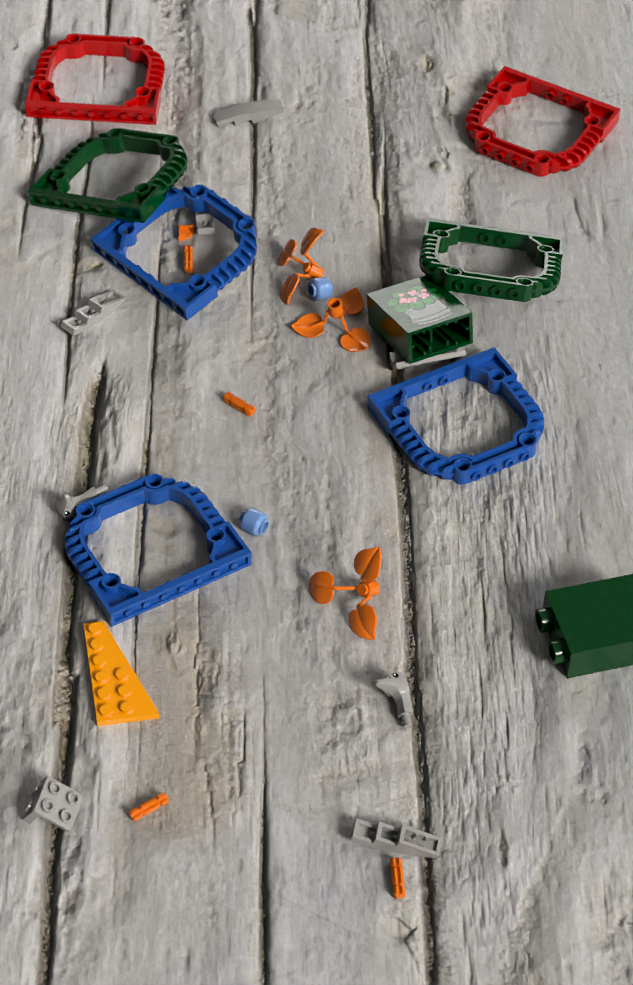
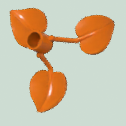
(310, 270)
(351, 303)
(364, 618)

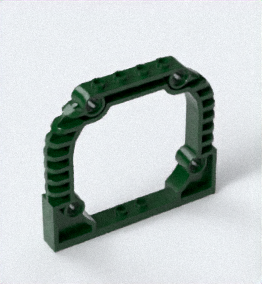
(135, 206)
(545, 250)

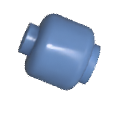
(319, 289)
(254, 521)

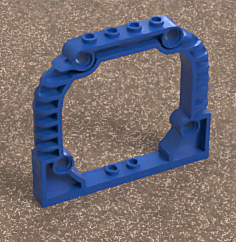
(200, 290)
(485, 368)
(123, 602)

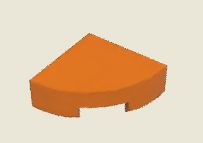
(185, 232)

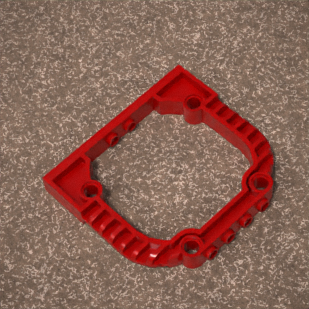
(509, 84)
(141, 109)

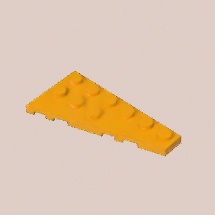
(115, 686)

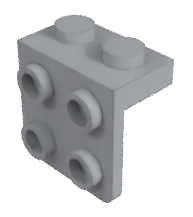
(53, 803)

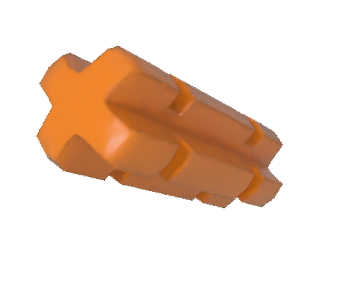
(188, 259)
(239, 404)
(148, 806)
(397, 878)

